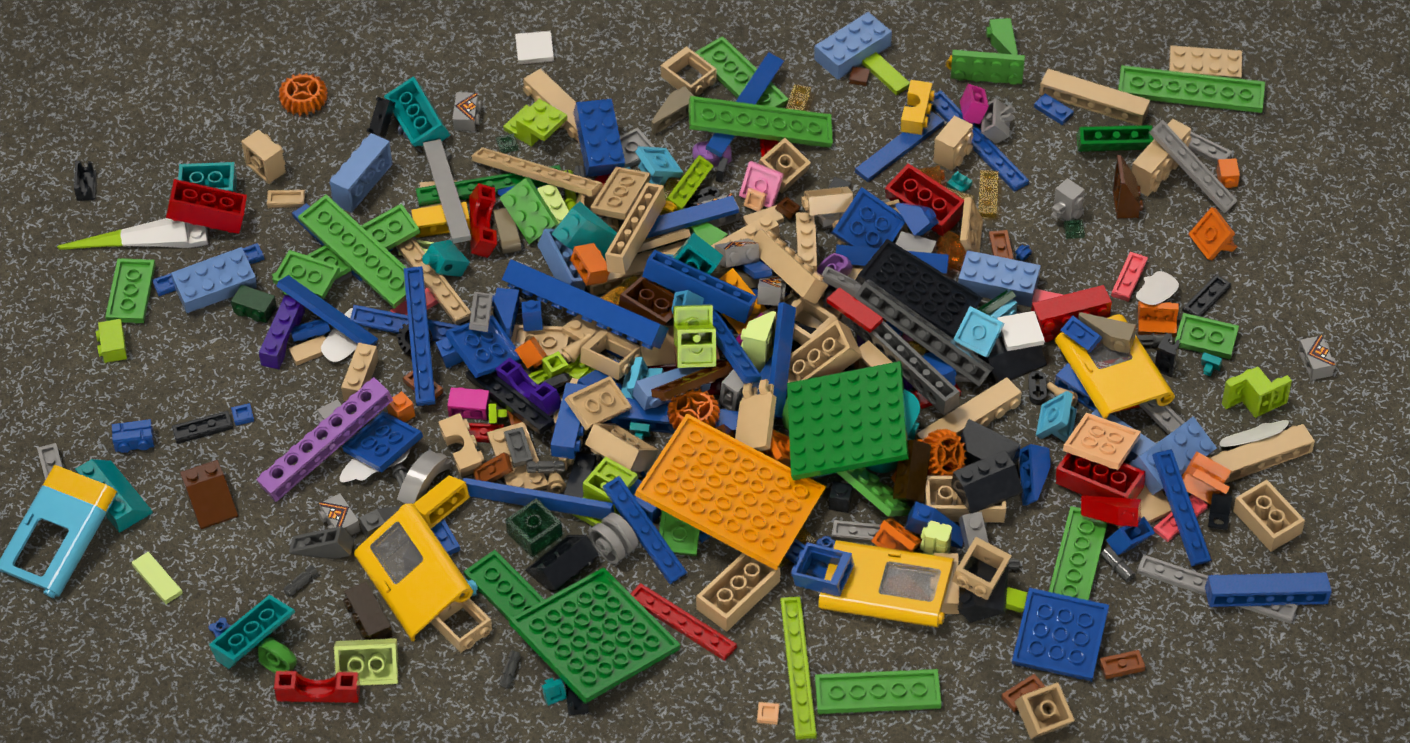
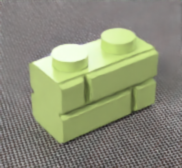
(936, 538)

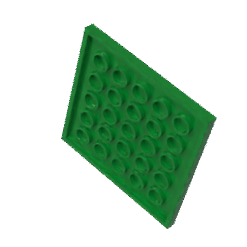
(847, 421)
(594, 635)

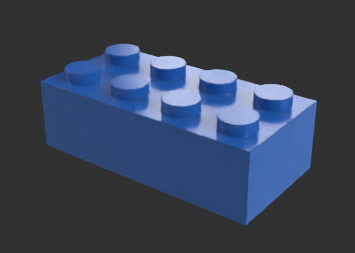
(598, 137)

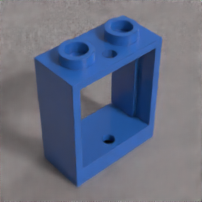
(812, 551)

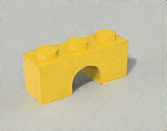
(915, 118)

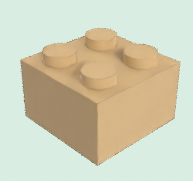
(953, 143)
(263, 156)
(787, 160)
(1044, 710)

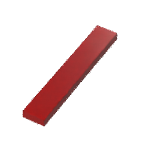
(684, 622)

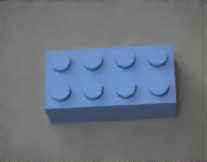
(852, 45)
(361, 172)
(992, 275)
(213, 279)
(1183, 442)

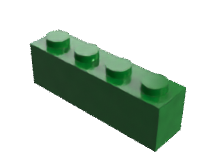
(1113, 138)

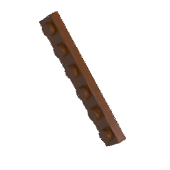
(692, 381)

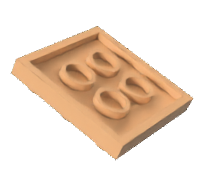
(1101, 441)

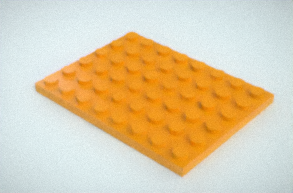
(730, 491)

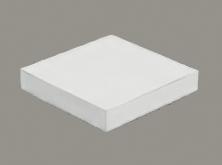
(534, 47)
(1021, 331)

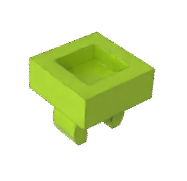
(495, 413)

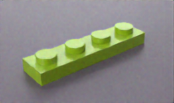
(690, 182)

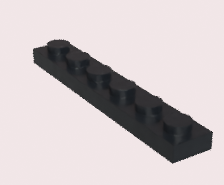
(513, 401)

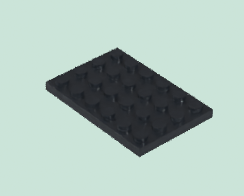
(920, 287)

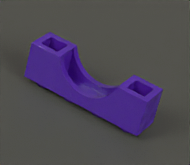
(275, 343)
(542, 395)

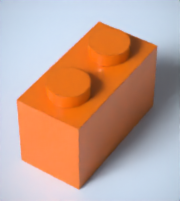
(590, 264)

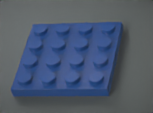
(1060, 634)

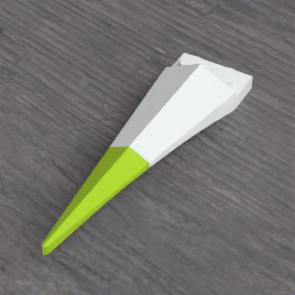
(156, 233)

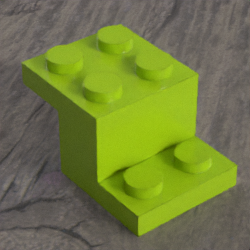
(535, 122)
(694, 336)
(1256, 391)
(601, 475)

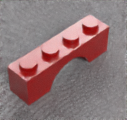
(481, 205)
(293, 687)

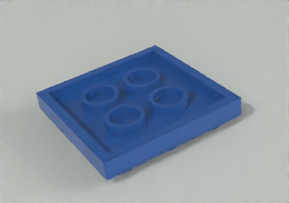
(868, 222)
(481, 349)
(382, 441)

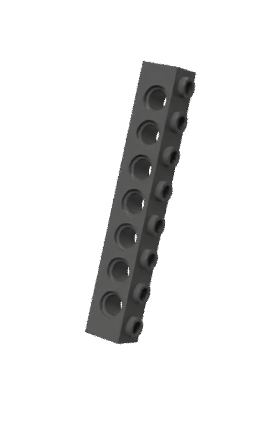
(923, 332)
(914, 366)

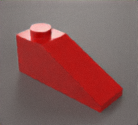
(1112, 509)

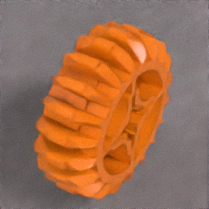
(303, 99)
(696, 404)
(947, 455)

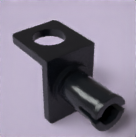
(1220, 510)

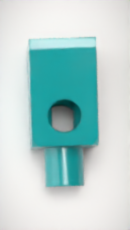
(446, 259)

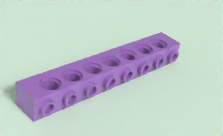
(321, 449)

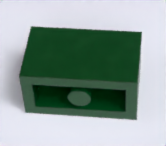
(253, 304)

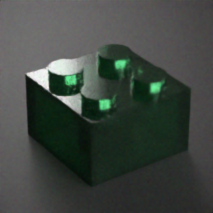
(534, 527)

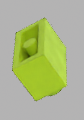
(112, 341)

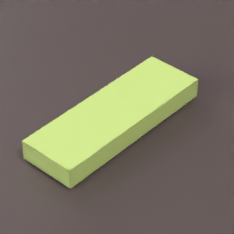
(157, 578)

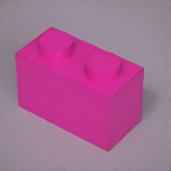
(974, 104)
(469, 403)

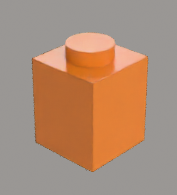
(1228, 172)
(531, 353)
(401, 407)

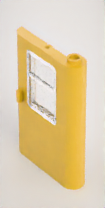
(1114, 377)
(415, 569)
(891, 585)

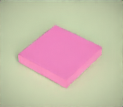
(763, 180)

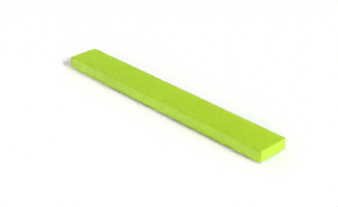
(798, 668)

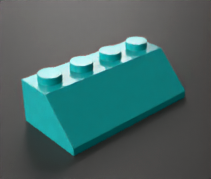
(417, 113)
(128, 504)
(250, 630)

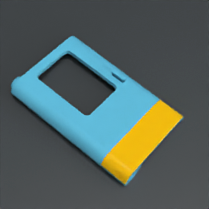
(71, 503)

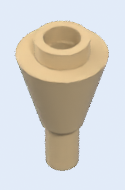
(572, 351)
(1057, 391)
(556, 483)

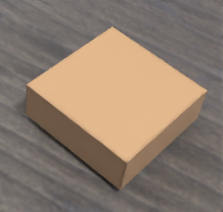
(755, 199)
(768, 713)

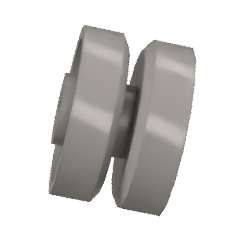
(613, 538)

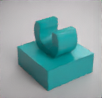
(959, 182)
(1210, 362)
(640, 430)
(553, 691)

